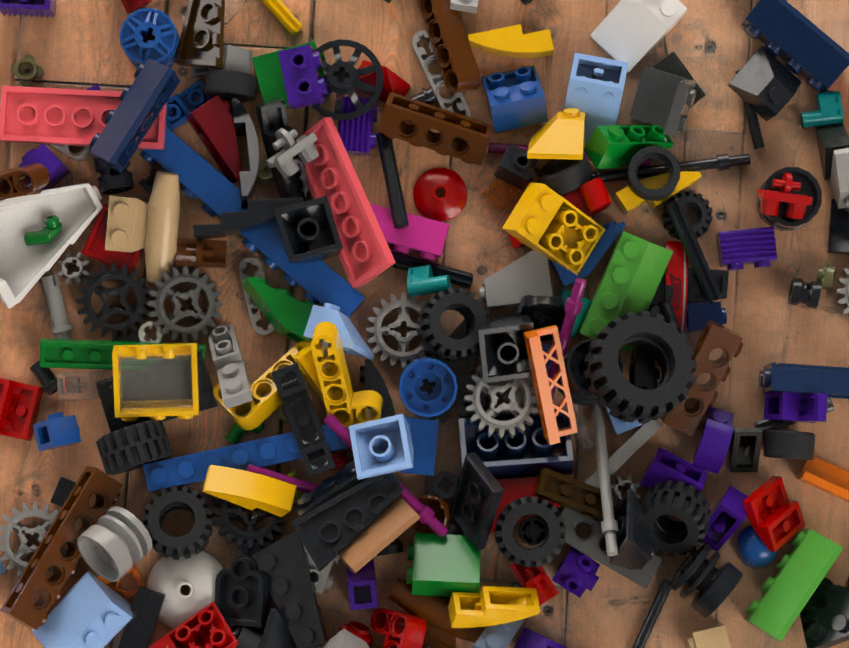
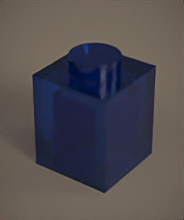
(699, 314)

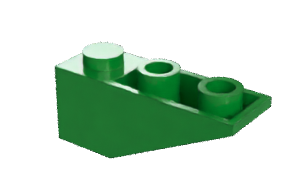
(617, 144)
(280, 308)

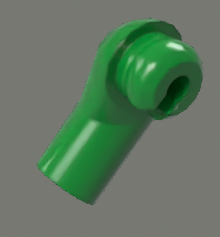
(48, 233)
(236, 432)

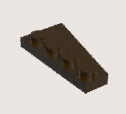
(202, 35)

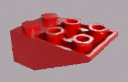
(201, 630)

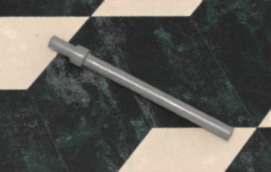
(609, 525)

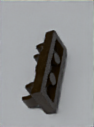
(571, 493)

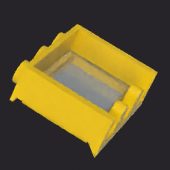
(155, 381)

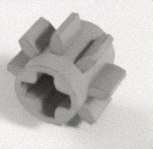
(75, 275)
(630, 486)

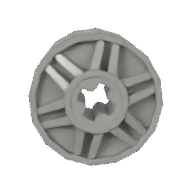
(114, 543)

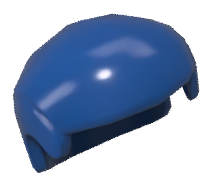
(752, 549)

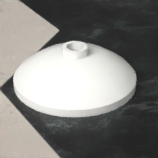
(170, 575)

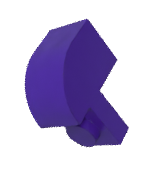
(795, 407)
(714, 440)

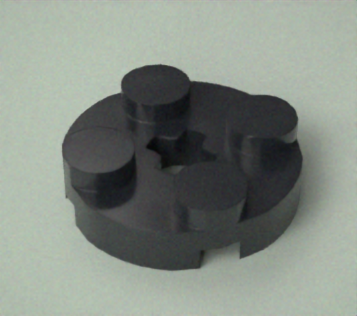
(543, 306)

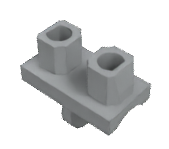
(284, 159)

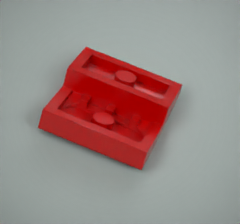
(18, 408)
(773, 514)

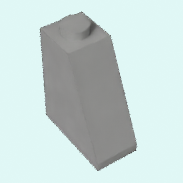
(520, 278)

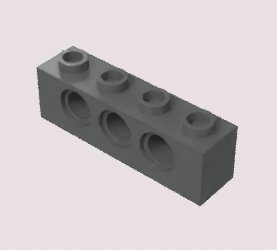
(591, 548)

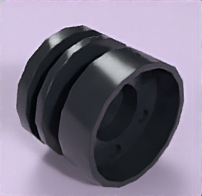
(574, 367)
(707, 581)

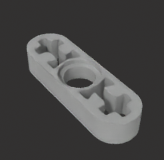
(255, 318)

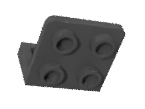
(663, 100)

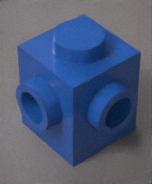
(57, 431)

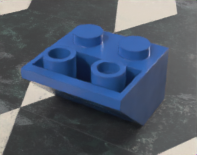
(515, 98)

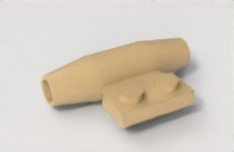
(149, 226)

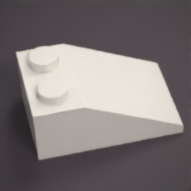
(636, 28)

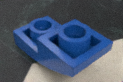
(184, 103)

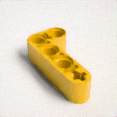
(338, 375)
(260, 406)

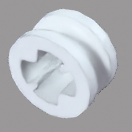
(142, 334)

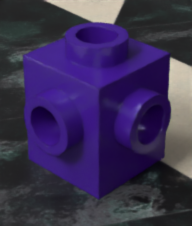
(576, 572)

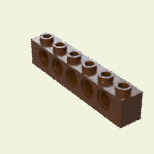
(48, 553)

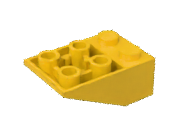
(553, 227)

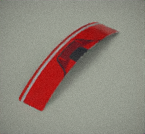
(677, 281)

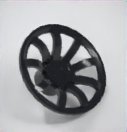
(343, 79)

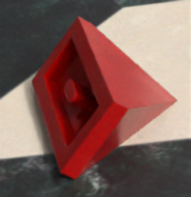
(391, 82)

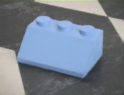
(85, 616)

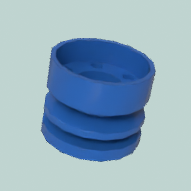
(149, 22)
(420, 401)

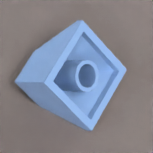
(350, 337)
(382, 446)

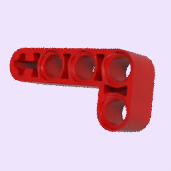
(589, 199)
(400, 628)

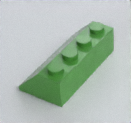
(626, 283)
(792, 584)

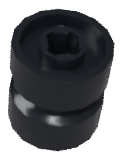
(113, 184)

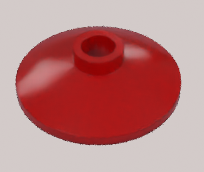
(440, 208)

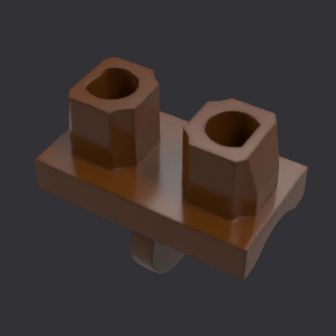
(201, 253)

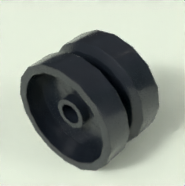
(809, 187)

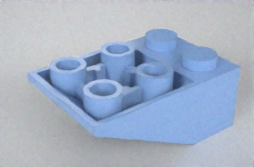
(597, 89)

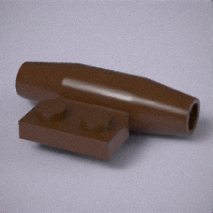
(435, 614)

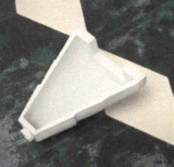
(23, 264)

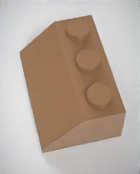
(378, 535)

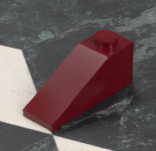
(217, 132)

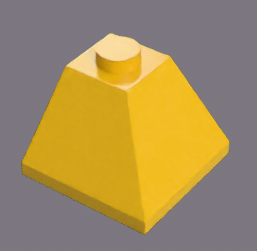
(560, 137)

